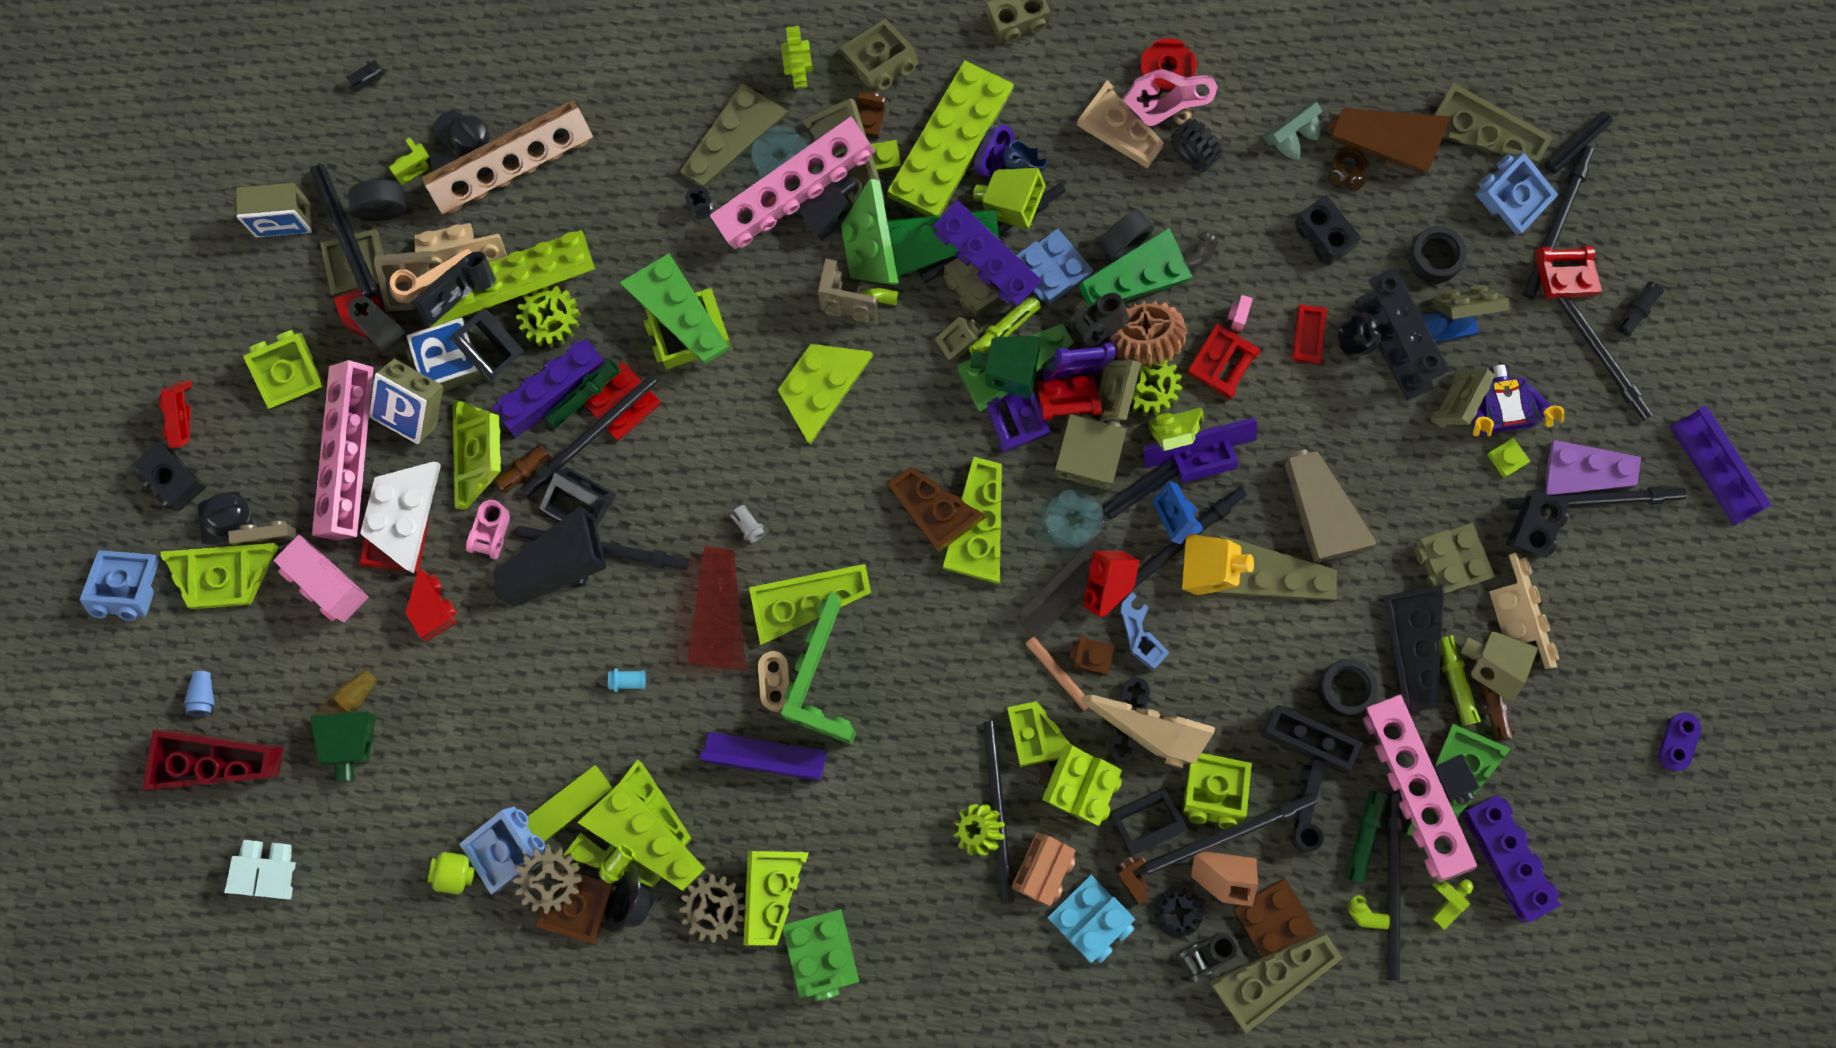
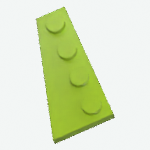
(978, 550)
(795, 601)

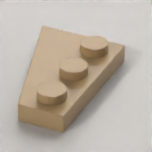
(1119, 127)

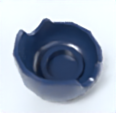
(1017, 154)

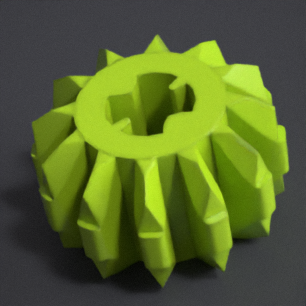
(982, 818)

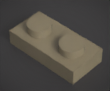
(273, 533)

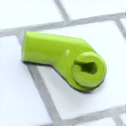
(882, 295)
(1364, 917)

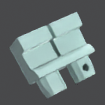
(260, 876)

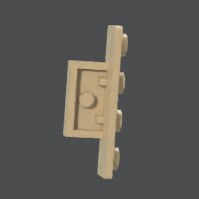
(456, 239)
(1520, 614)

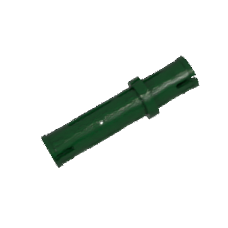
(591, 385)
(1366, 836)

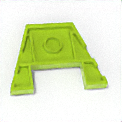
(642, 783)

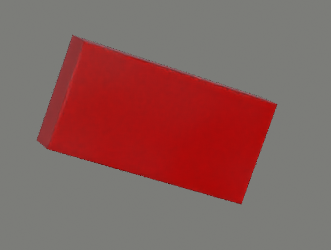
(1309, 334)

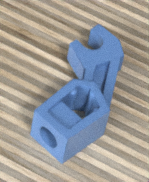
(1134, 630)

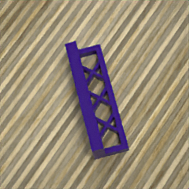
(1720, 465)
(764, 756)

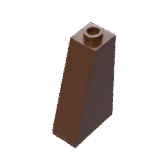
(1392, 136)

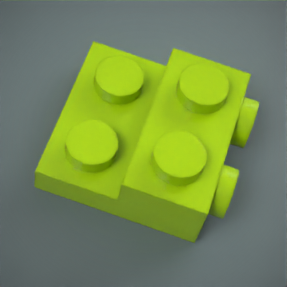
(283, 368)
(1082, 785)
(1217, 791)

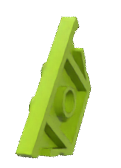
(820, 384)
(475, 451)
(220, 574)

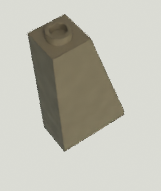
(1325, 511)

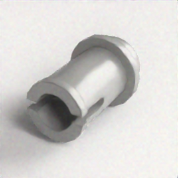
(747, 524)

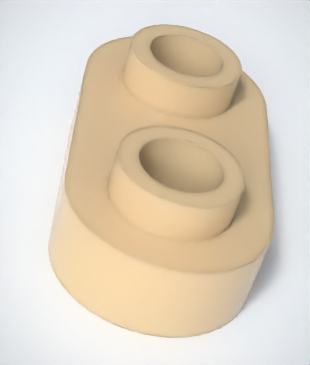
(773, 682)

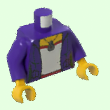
(1512, 406)

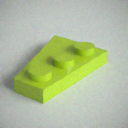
(768, 893)

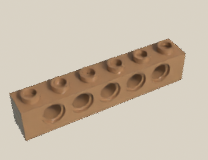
(491, 155)

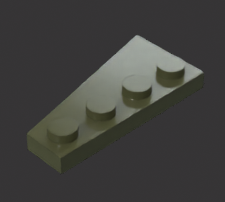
(1270, 982)

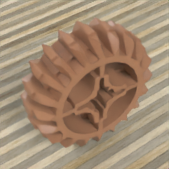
(1150, 335)

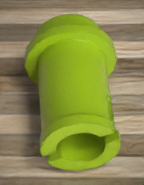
(612, 868)

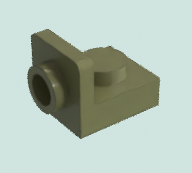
(958, 337)

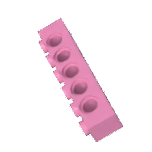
(777, 183)
(342, 451)
(1395, 713)

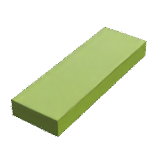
(569, 804)

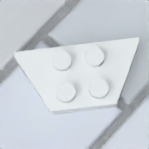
(400, 511)

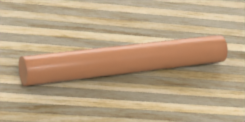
(1056, 671)

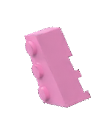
(320, 580)

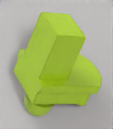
(1455, 901)

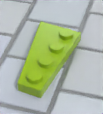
(627, 820)

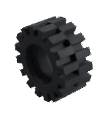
(1196, 145)

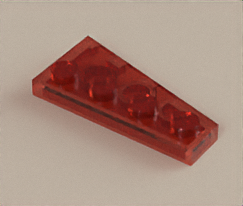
(717, 620)

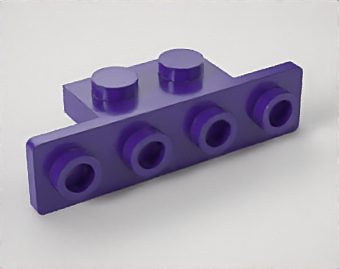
(1208, 454)

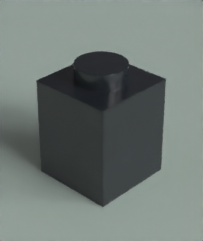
(1457, 779)

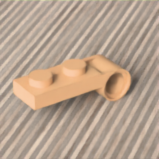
(422, 282)

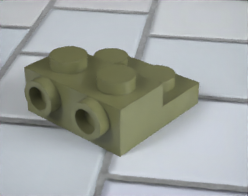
(880, 56)
(973, 291)
(1454, 559)

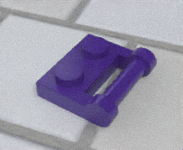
(1079, 362)
(1026, 418)

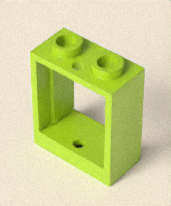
(660, 350)

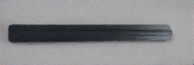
(344, 231)

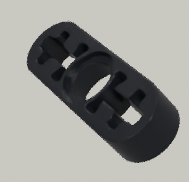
(1141, 700)

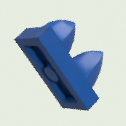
(1445, 329)
(1176, 513)

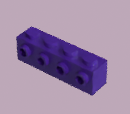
(987, 253)
(546, 389)
(1510, 858)

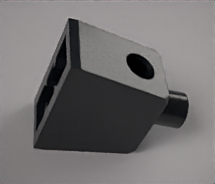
(829, 208)

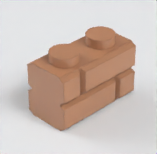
(1044, 869)

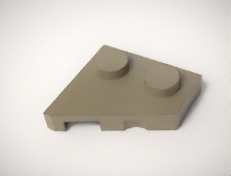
(388, 264)

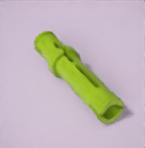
(1008, 324)
(1457, 681)

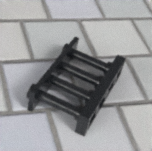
(1404, 335)

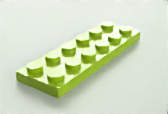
(950, 140)
(528, 272)

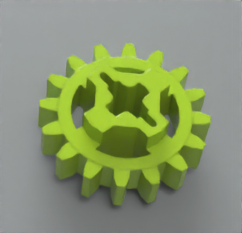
(796, 57)
(542, 304)
(1156, 393)

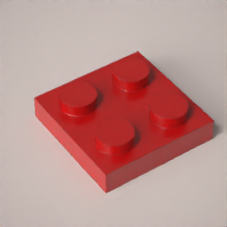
(613, 393)

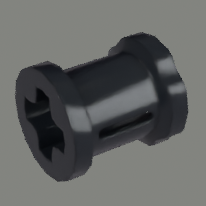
(697, 195)

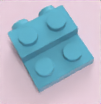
(1092, 920)

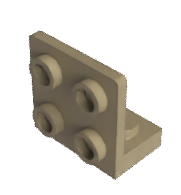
(839, 302)

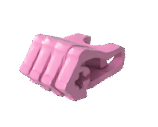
(1181, 97)

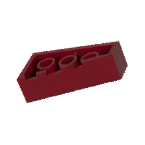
(206, 760)

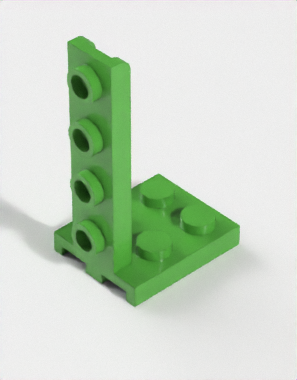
(806, 665)
(820, 955)

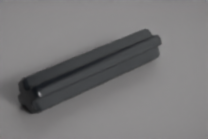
(1578, 142)
(1140, 489)

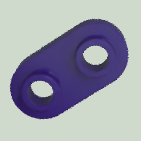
(990, 154)
(1677, 739)

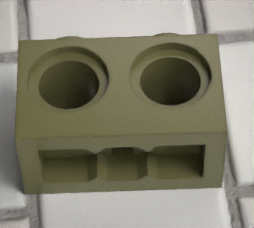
(1016, 12)

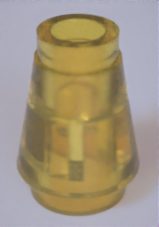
(354, 692)

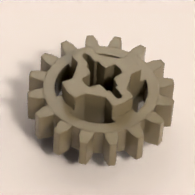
(535, 877)
(700, 914)

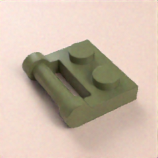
(1463, 397)

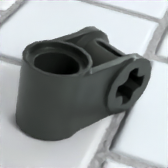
(1101, 317)
(376, 325)
(1206, 956)

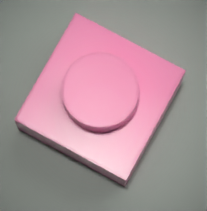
(1239, 313)

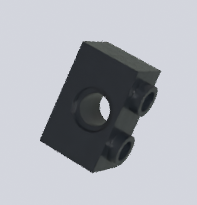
(156, 465)

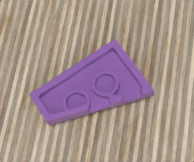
(1586, 469)

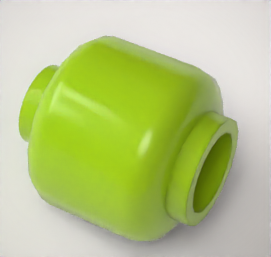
(450, 873)

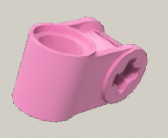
(487, 531)

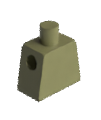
(1500, 663)

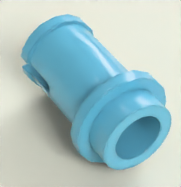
(626, 680)

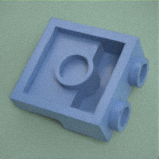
(1516, 192)
(1056, 265)
(120, 585)
(500, 846)

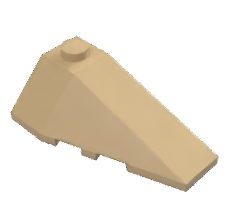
(1171, 738)

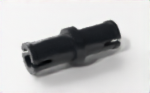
(1639, 308)

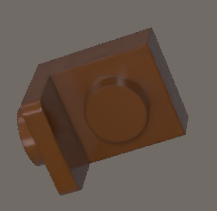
(871, 111)
(1091, 655)
(1133, 884)

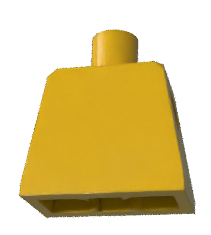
(1213, 564)

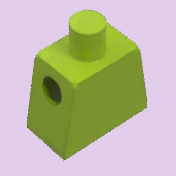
(1013, 195)

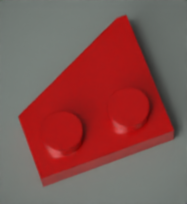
(176, 414)

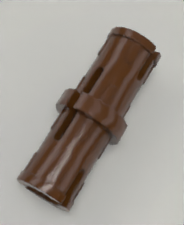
(522, 468)
(1498, 714)

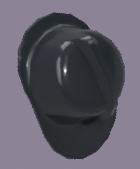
(461, 133)
(222, 514)
(628, 902)

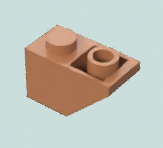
(1227, 877)

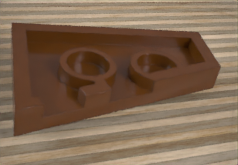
(934, 509)

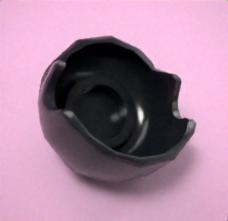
(1363, 325)

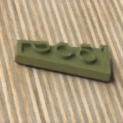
(830, 118)
(1489, 128)
(732, 135)
(1283, 576)

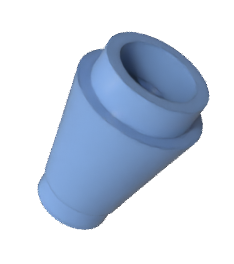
(199, 696)

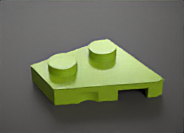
(1176, 429)
(1035, 735)

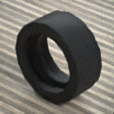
(377, 200)
(1126, 235)
(1447, 236)
(1367, 676)

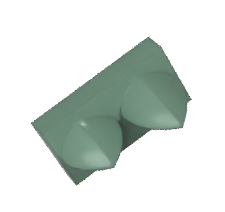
(1285, 136)

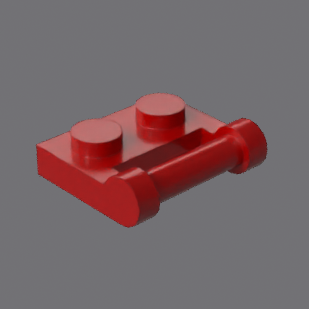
(1568, 281)
(1215, 356)
(1068, 396)

